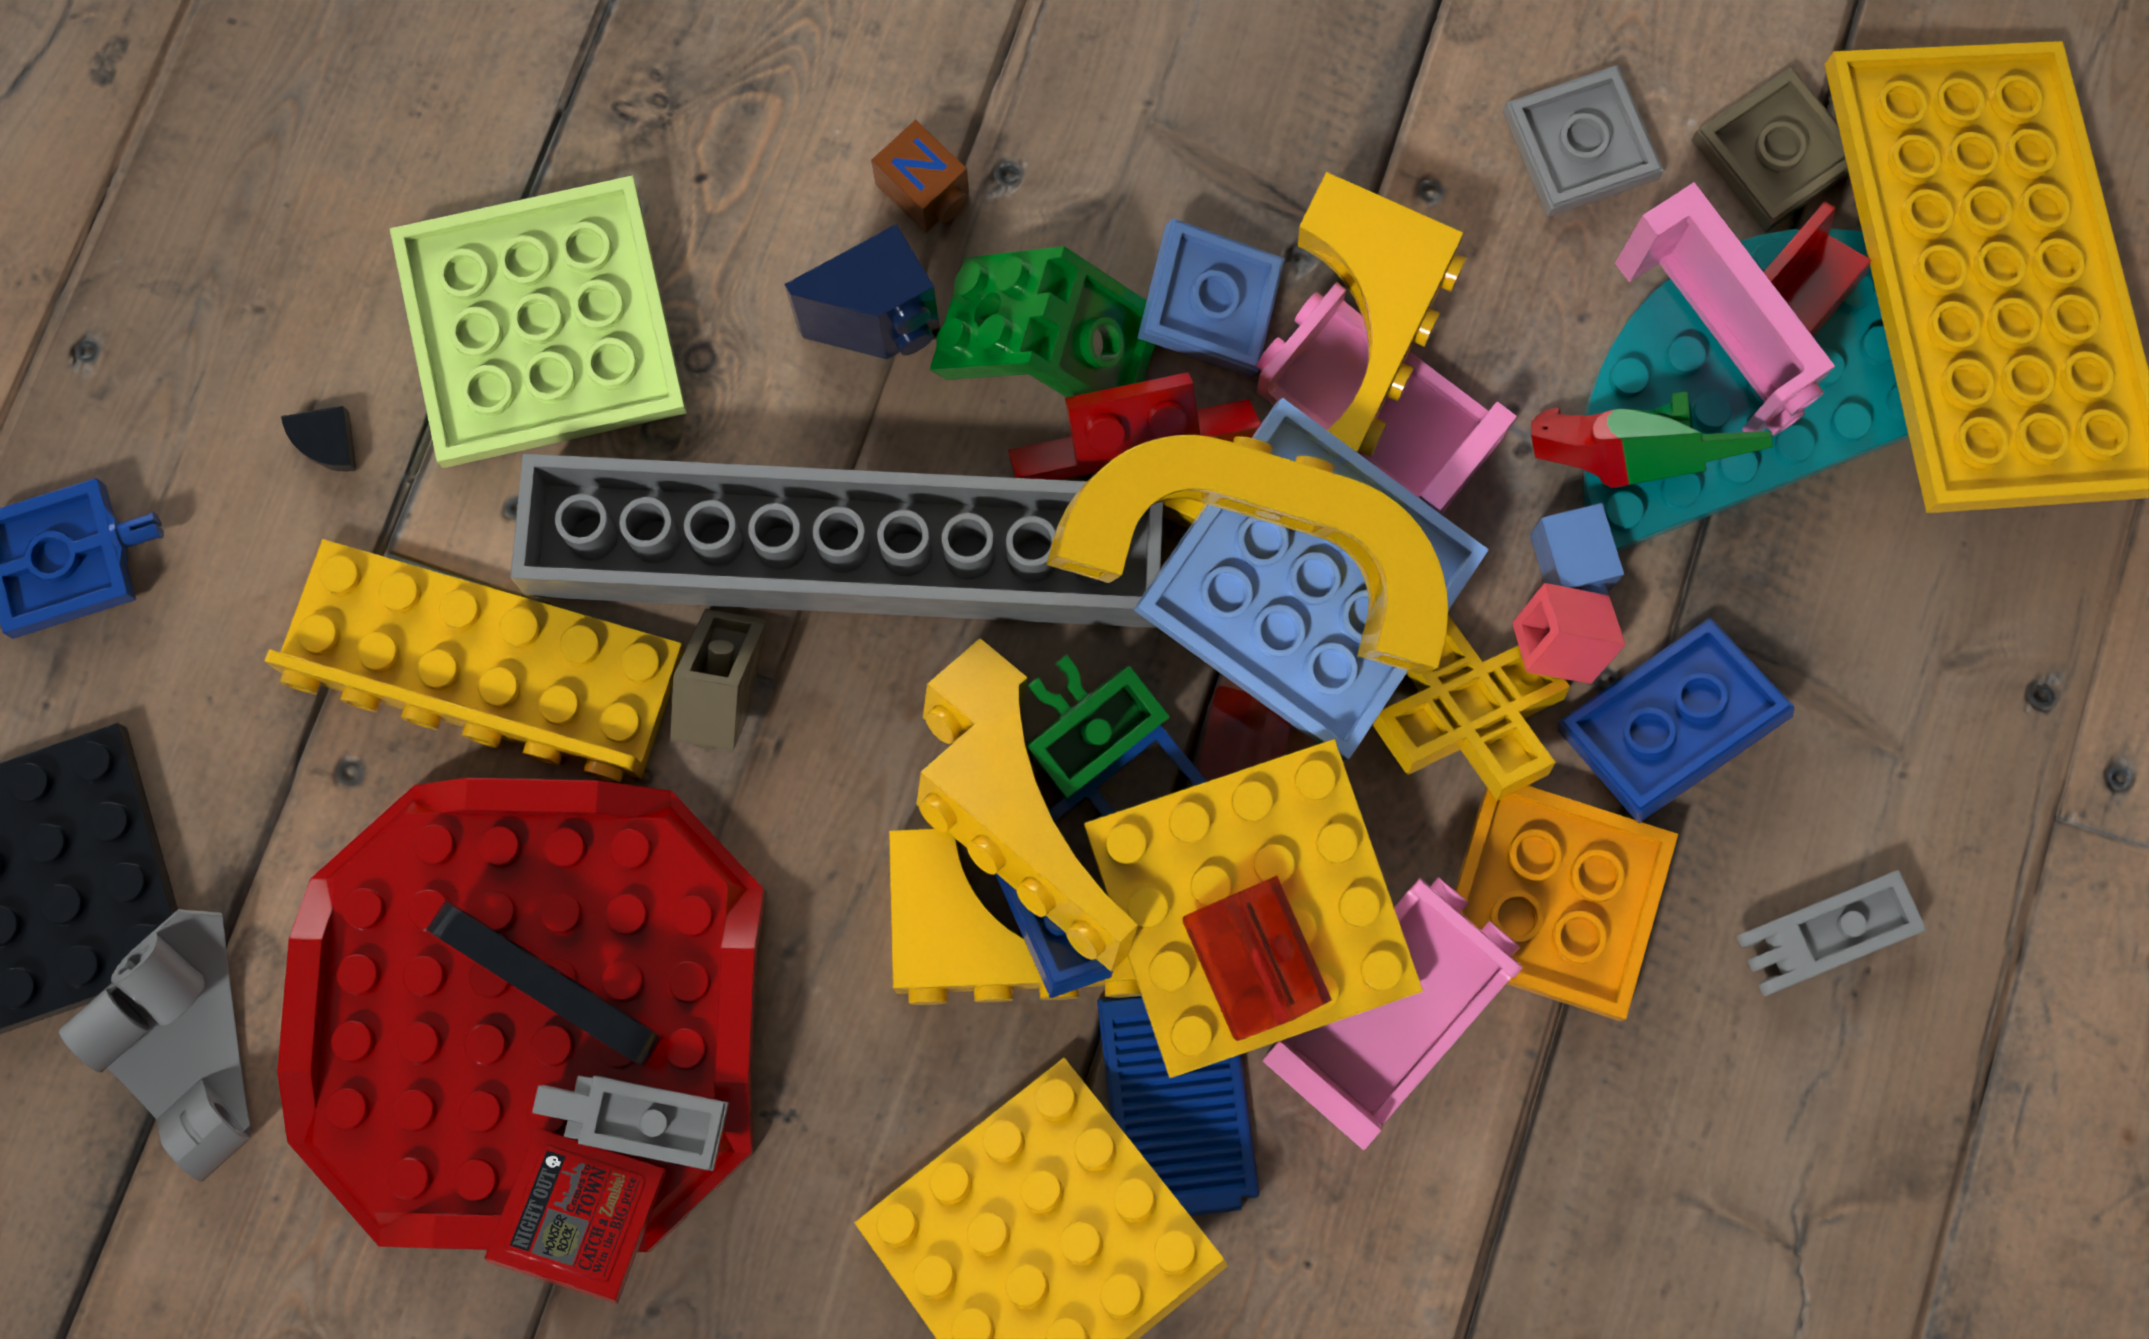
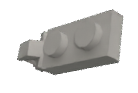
(638, 1119)

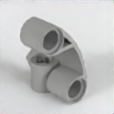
(173, 1039)

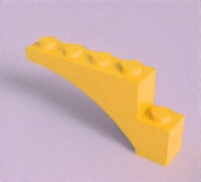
(991, 803)

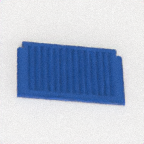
(1184, 1126)

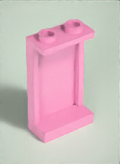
(1733, 303)
(1431, 435)
(1374, 1060)

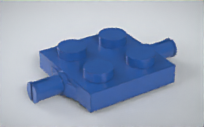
(65, 557)

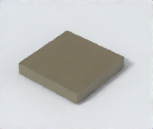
(1775, 149)

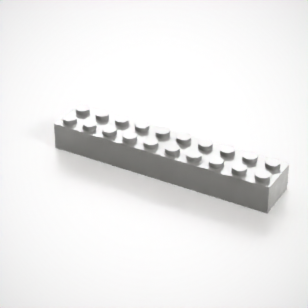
(813, 541)

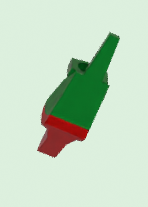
(1637, 444)

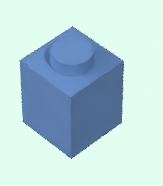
(1577, 550)

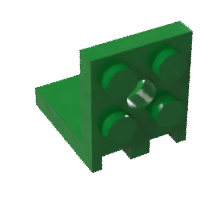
(1044, 323)

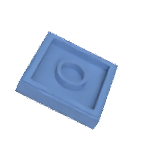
(1211, 297)

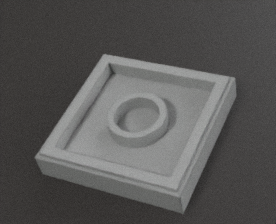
(1582, 141)

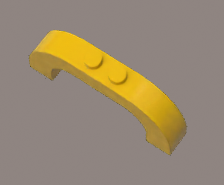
(1394, 555)

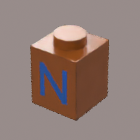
(921, 177)

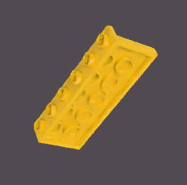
(478, 661)

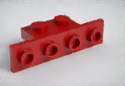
(1126, 416)

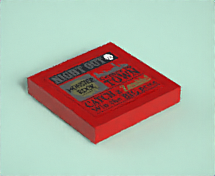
(576, 1216)

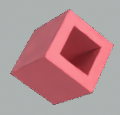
(1568, 633)

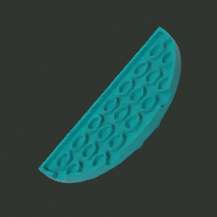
(1673, 351)

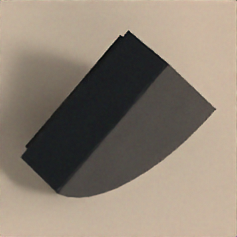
(323, 437)

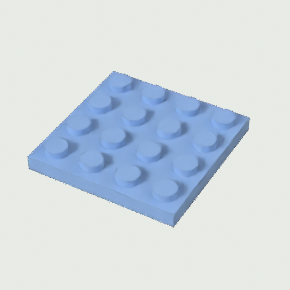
(1289, 607)

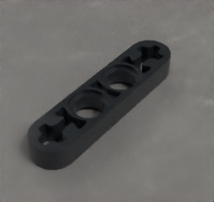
(544, 983)

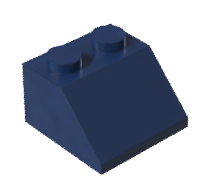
(868, 299)

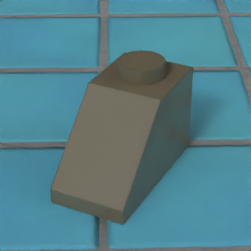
(716, 680)

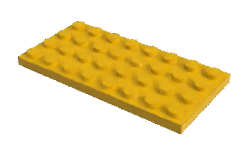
(1995, 274)

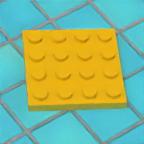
(1229, 834)
(1041, 1227)

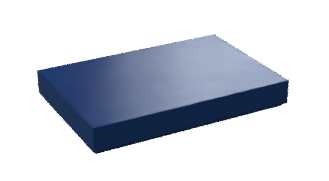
(1675, 719)

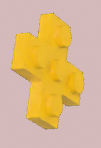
(1475, 711)

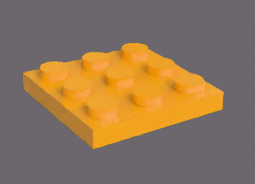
(1569, 891)

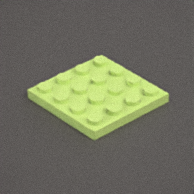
(537, 321)

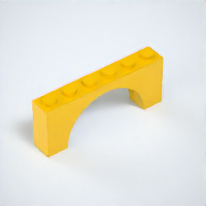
(1394, 271)
(951, 940)

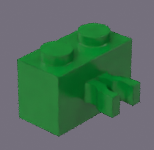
(1094, 729)

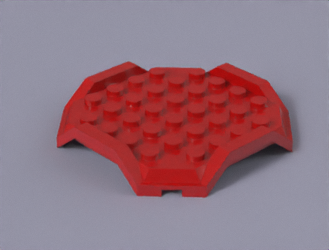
(422, 1069)

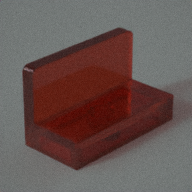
(1240, 734)
(1256, 959)

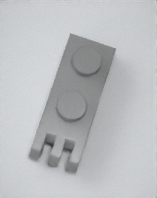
(1834, 931)

